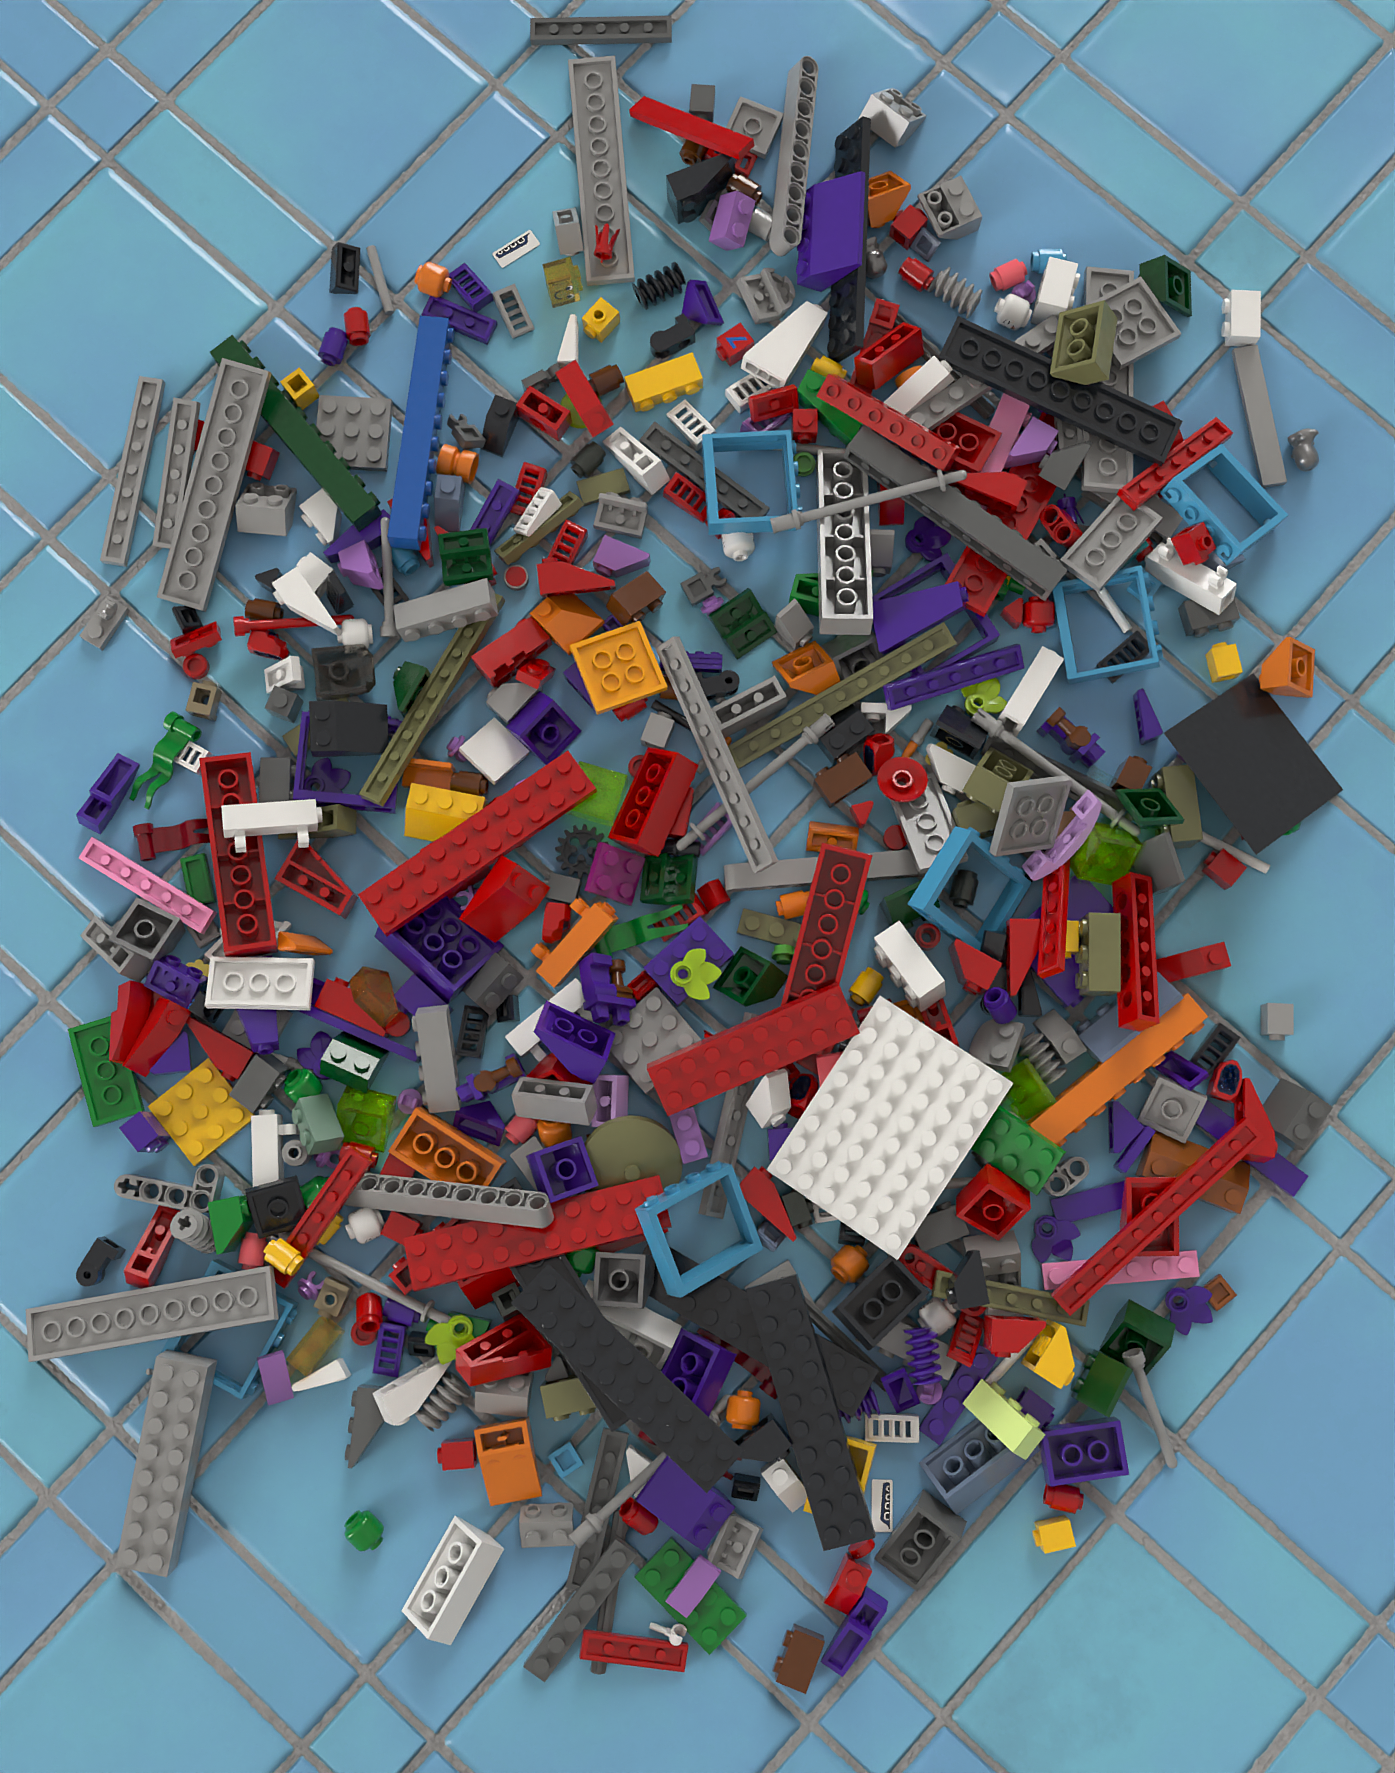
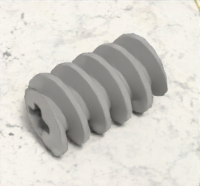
(956, 291)
(1041, 1058)
(194, 1230)
(442, 1402)

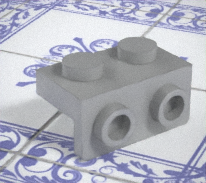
(621, 515)
(546, 1525)
(734, 1545)

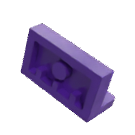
(175, 980)

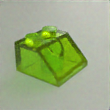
(1028, 1092)
(366, 1117)

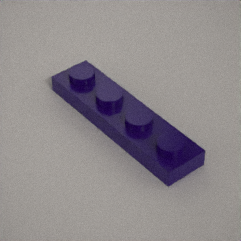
(946, 1412)

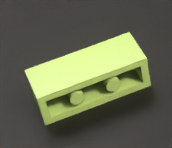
(1004, 1418)

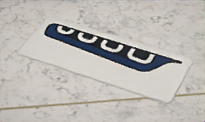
(516, 248)
(882, 1505)

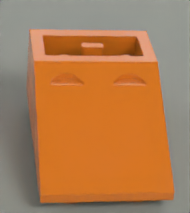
(508, 1461)

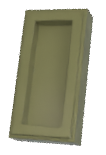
(612, 481)

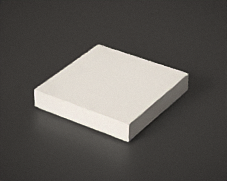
(494, 751)

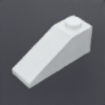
(637, 460)
(301, 599)
(407, 1393)

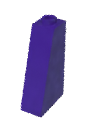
(914, 613)
(260, 1028)

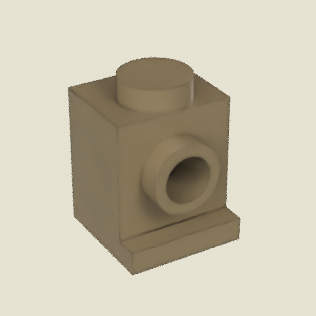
(198, 693)
(341, 1293)

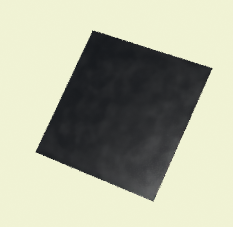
(1253, 763)

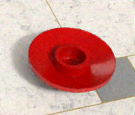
(902, 770)

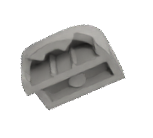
(766, 295)
(997, 1044)

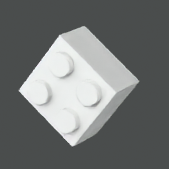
(1055, 289)

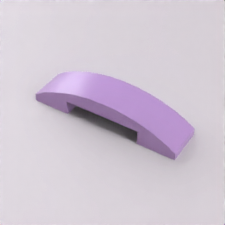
(1069, 841)

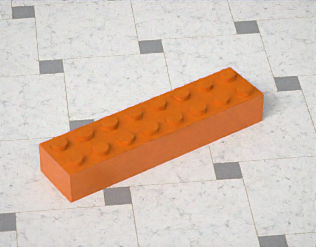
(1107, 1080)

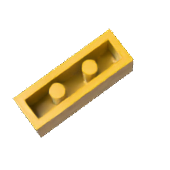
(664, 382)

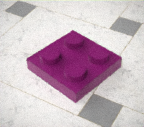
(614, 874)

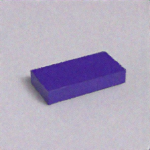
(1133, 1150)

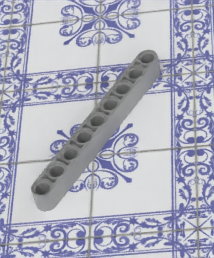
(794, 156)
(801, 871)
(452, 1200)

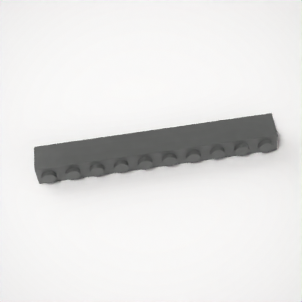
(957, 514)

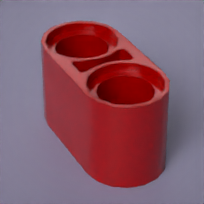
(1061, 526)

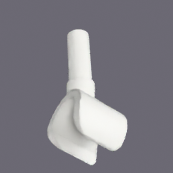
(671, 1633)

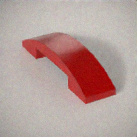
(880, 323)

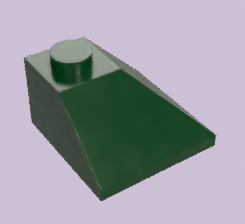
(1169, 283)
(408, 684)
(1149, 808)
(750, 978)

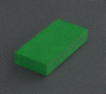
(198, 878)

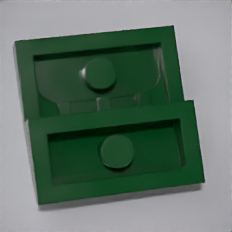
(465, 556)
(742, 623)
(669, 879)

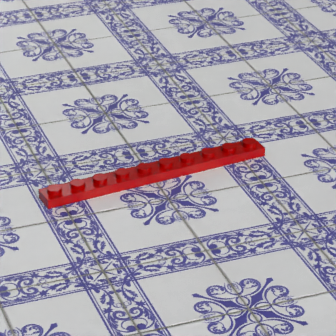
(1157, 1216)

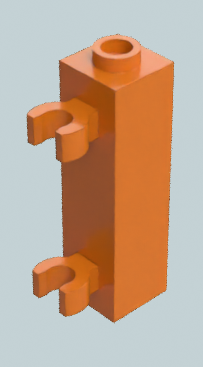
(577, 943)

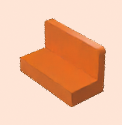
(428, 773)

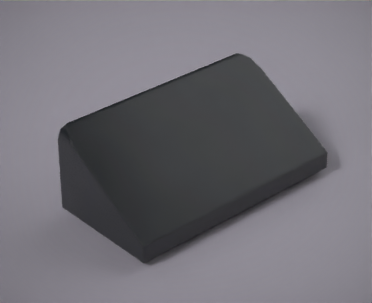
(344, 269)

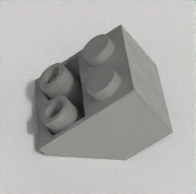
(892, 116)
(951, 209)
(266, 509)
(999, 1258)
(505, 1396)

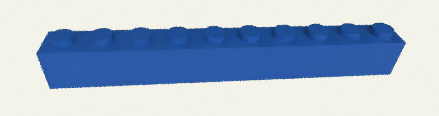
(420, 433)

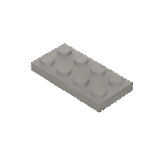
(1110, 542)
(926, 824)

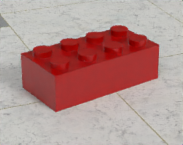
(653, 801)

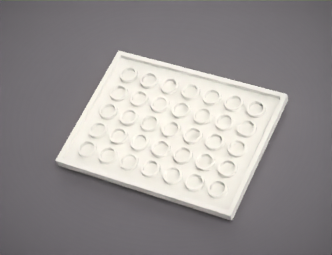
(889, 1127)

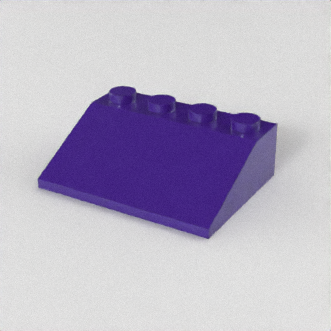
(831, 231)
(441, 948)

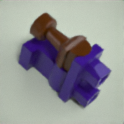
(1072, 739)
(600, 995)
(491, 1081)

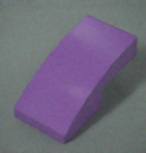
(275, 1377)
(693, 1586)

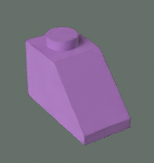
(1033, 444)
(618, 558)
(360, 566)

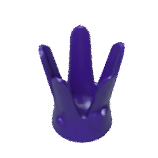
(1069, 505)

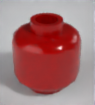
(1038, 614)

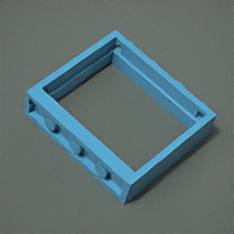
(747, 442)
(1242, 487)
(1151, 627)
(941, 871)
(680, 1285)
(274, 1341)

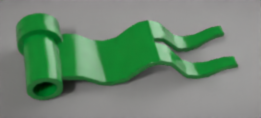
(164, 754)
(637, 932)

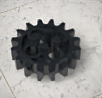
(568, 850)

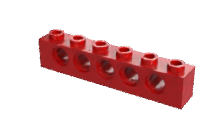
(888, 422)
(1139, 987)

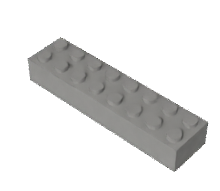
(843, 548)
(166, 1463)

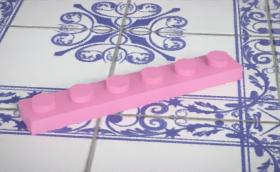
(147, 885)
(1137, 1270)

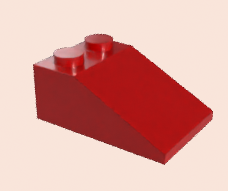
(973, 437)
(563, 578)
(503, 899)
(1136, 1196)

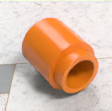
(792, 904)

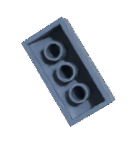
(1102, 1034)
(970, 1465)

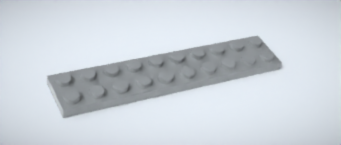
(601, 167)
(1107, 465)
(214, 484)
(151, 1314)

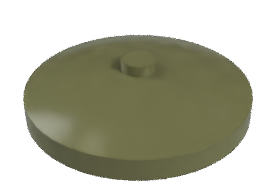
(631, 1151)

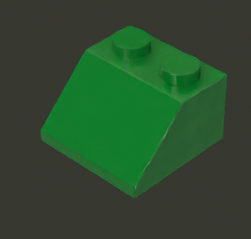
(229, 1222)

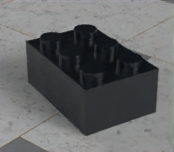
(880, 1302)

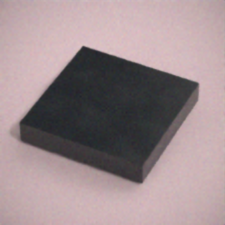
(276, 1206)

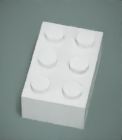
(909, 967)

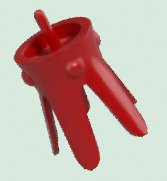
(603, 249)

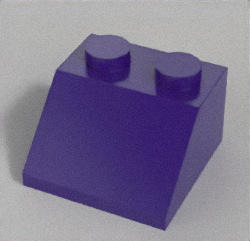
(544, 728)
(562, 1169)

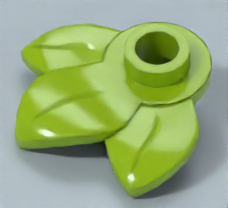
(986, 695)
(699, 974)
(448, 1339)

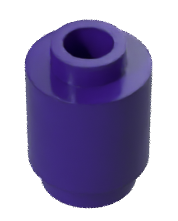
(333, 346)
(999, 1005)
(400, 1314)

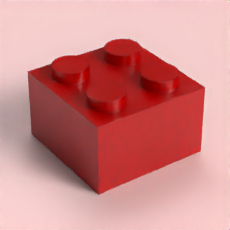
(992, 1202)

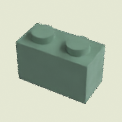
(317, 1124)

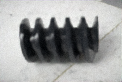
(659, 285)

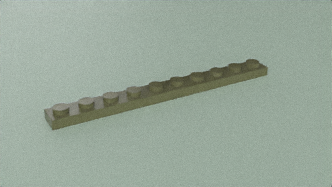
(842, 695)
(425, 709)

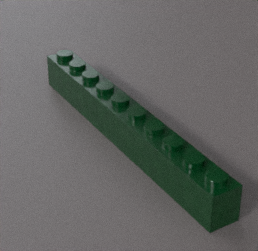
(305, 443)

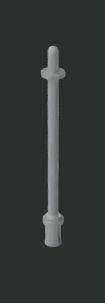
(797, 519)
(997, 729)
(809, 736)
(426, 1310)
(595, 1520)

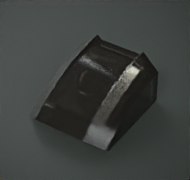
(343, 671)

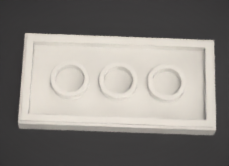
(260, 983)

